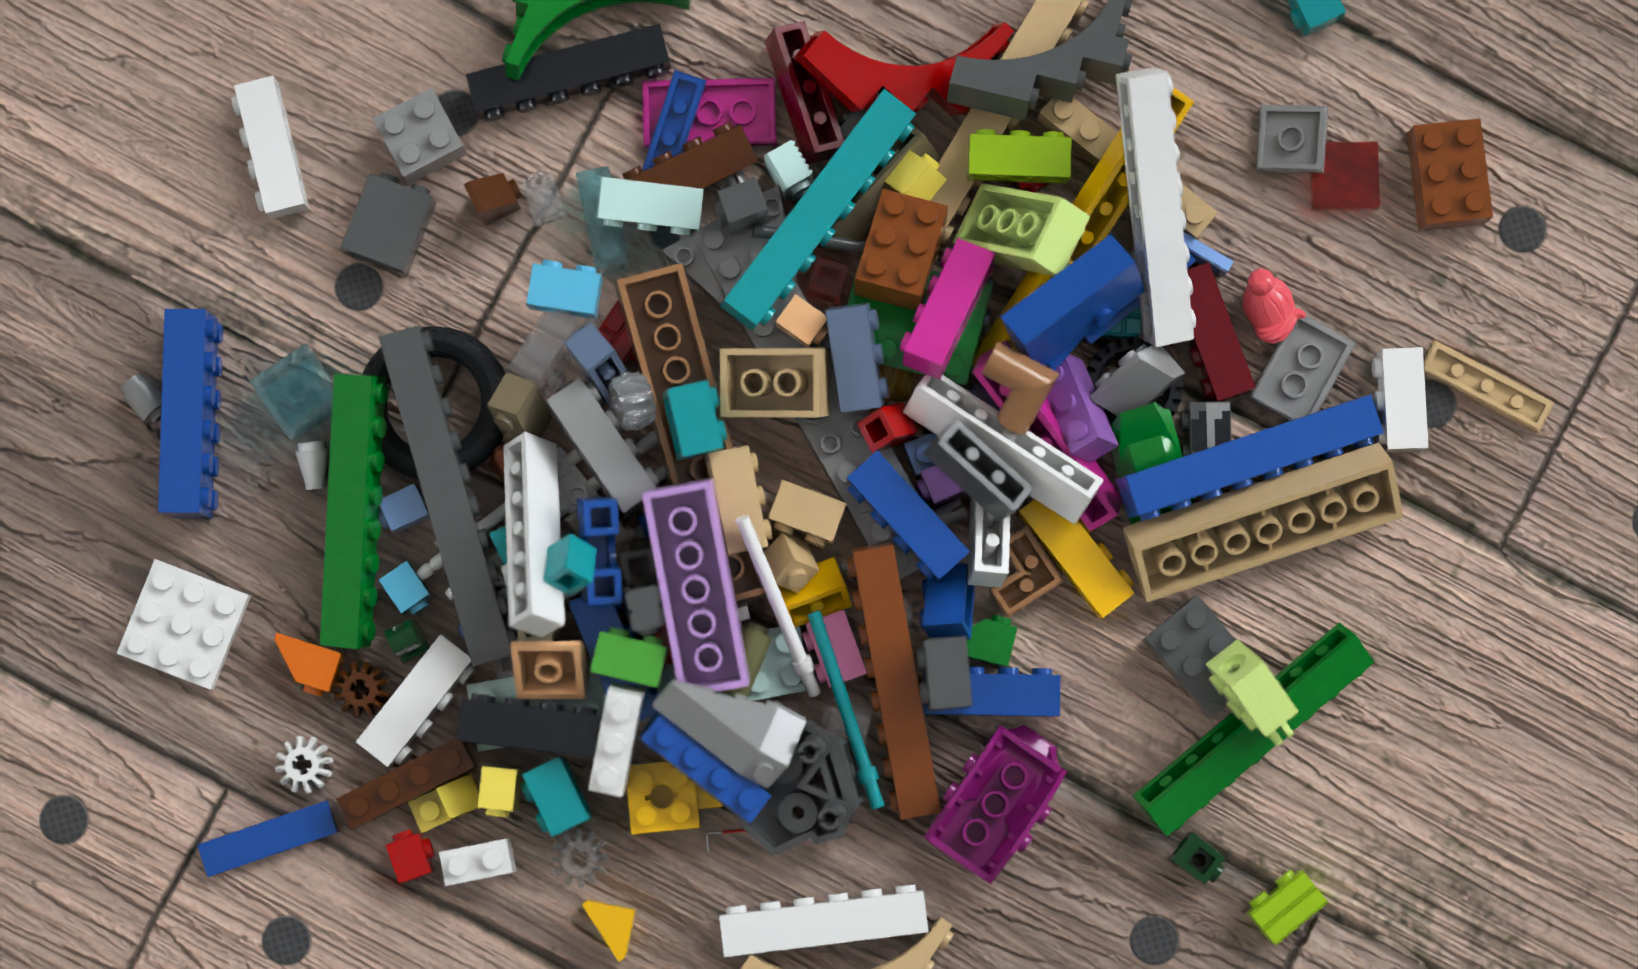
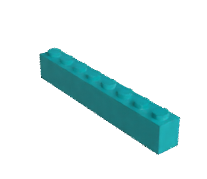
(818, 210)

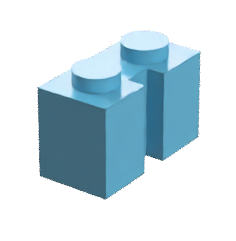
(564, 289)

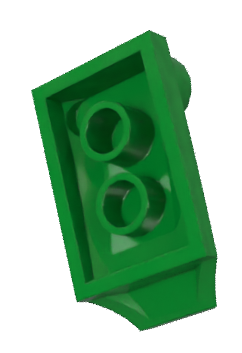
(1144, 440)

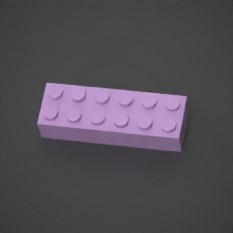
(696, 585)

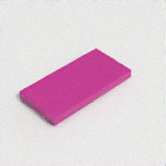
(738, 101)

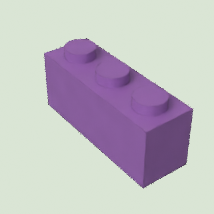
(1079, 417)

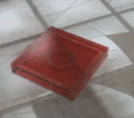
(1348, 178)

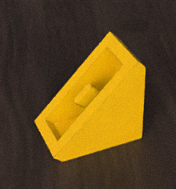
(613, 923)

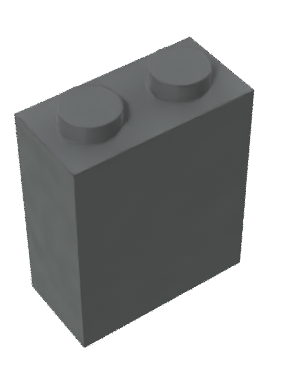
(389, 223)

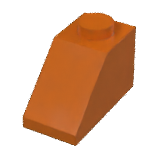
(310, 664)

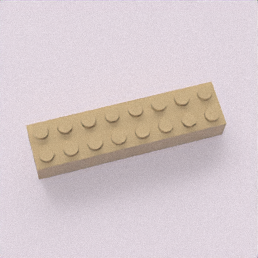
(1263, 522)

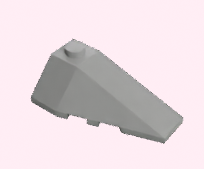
(742, 733)

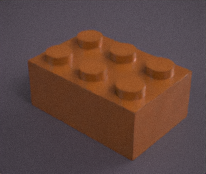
(1449, 174)
(900, 250)

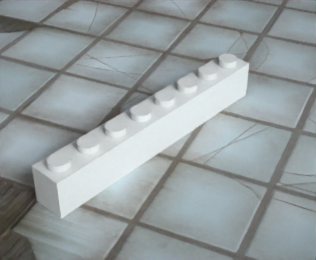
(1156, 205)

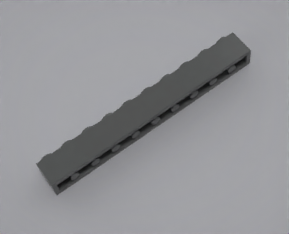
(447, 495)

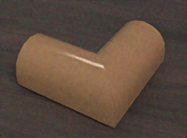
(1028, 383)
(1033, 576)

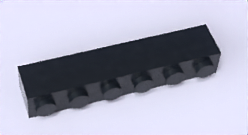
(570, 72)

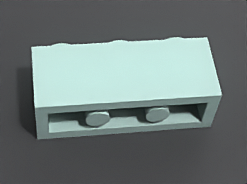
(649, 205)

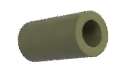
(756, 647)

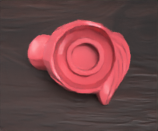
(1270, 306)

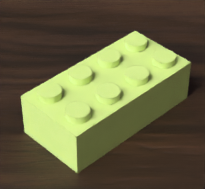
(1023, 228)

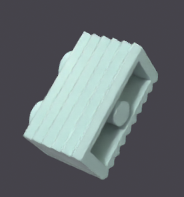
(789, 171)

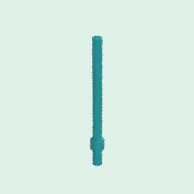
(867, 773)

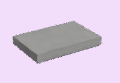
(1302, 370)

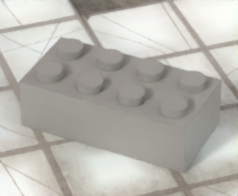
(601, 447)

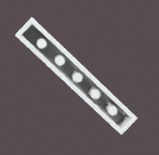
(1056, 478)
(530, 529)
(823, 922)

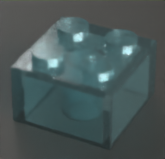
(296, 391)

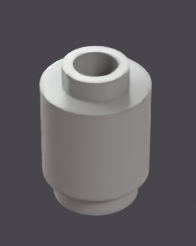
(143, 397)

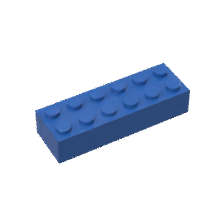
(189, 414)

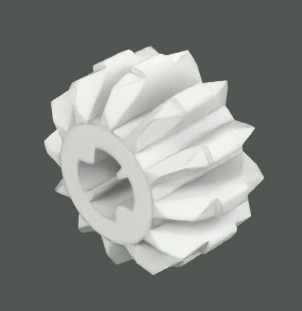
(309, 753)

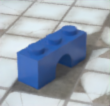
(598, 528)

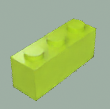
(1019, 157)

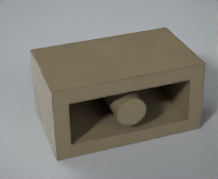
(519, 408)

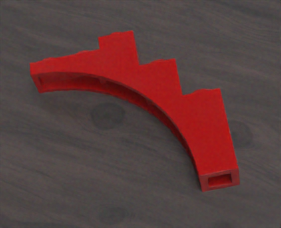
(857, 78)

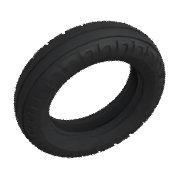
(488, 374)

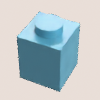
(406, 589)

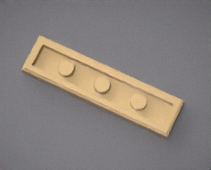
(1486, 386)

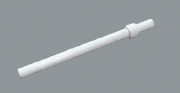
(801, 661)

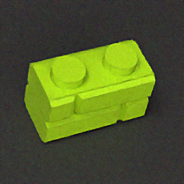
(1285, 906)

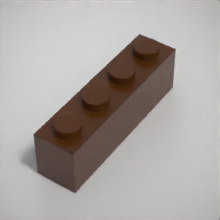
(700, 161)
(406, 783)

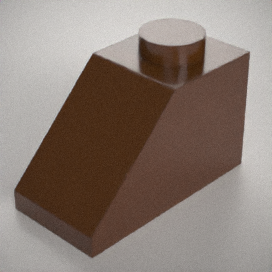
(494, 197)

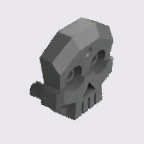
(825, 804)

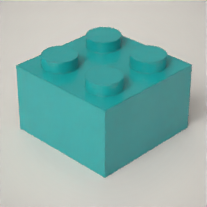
(694, 420)
(556, 797)

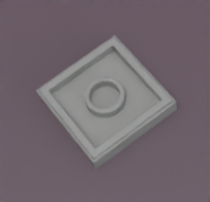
(1292, 139)

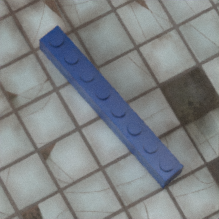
(1248, 457)

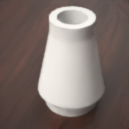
(313, 463)

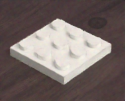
(183, 624)

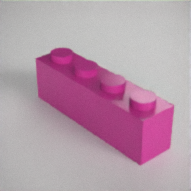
(947, 309)

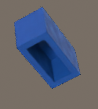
(948, 605)

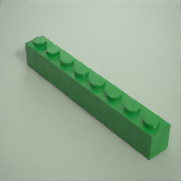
(353, 510)
(1233, 748)

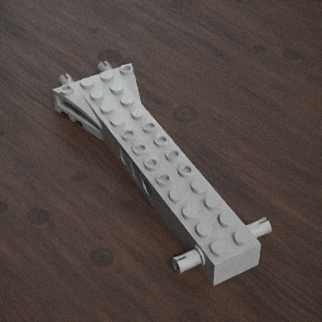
(715, 264)

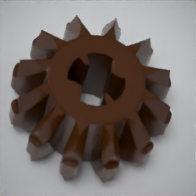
(371, 682)

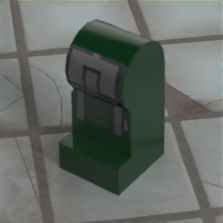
(407, 640)

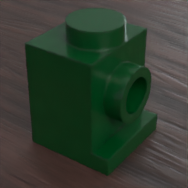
(1194, 845)

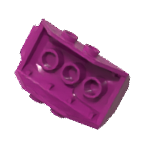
(997, 802)

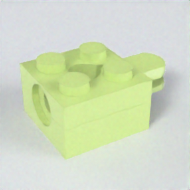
(1252, 691)

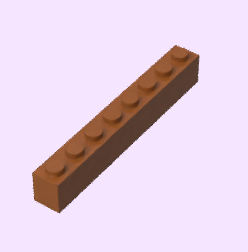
(895, 680)

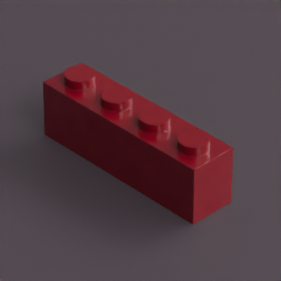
(803, 95)
(1215, 341)

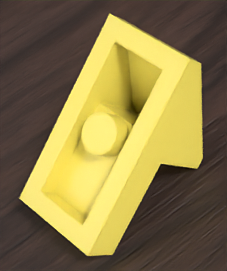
(445, 803)

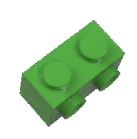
(630, 658)

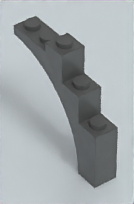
(1014, 84)

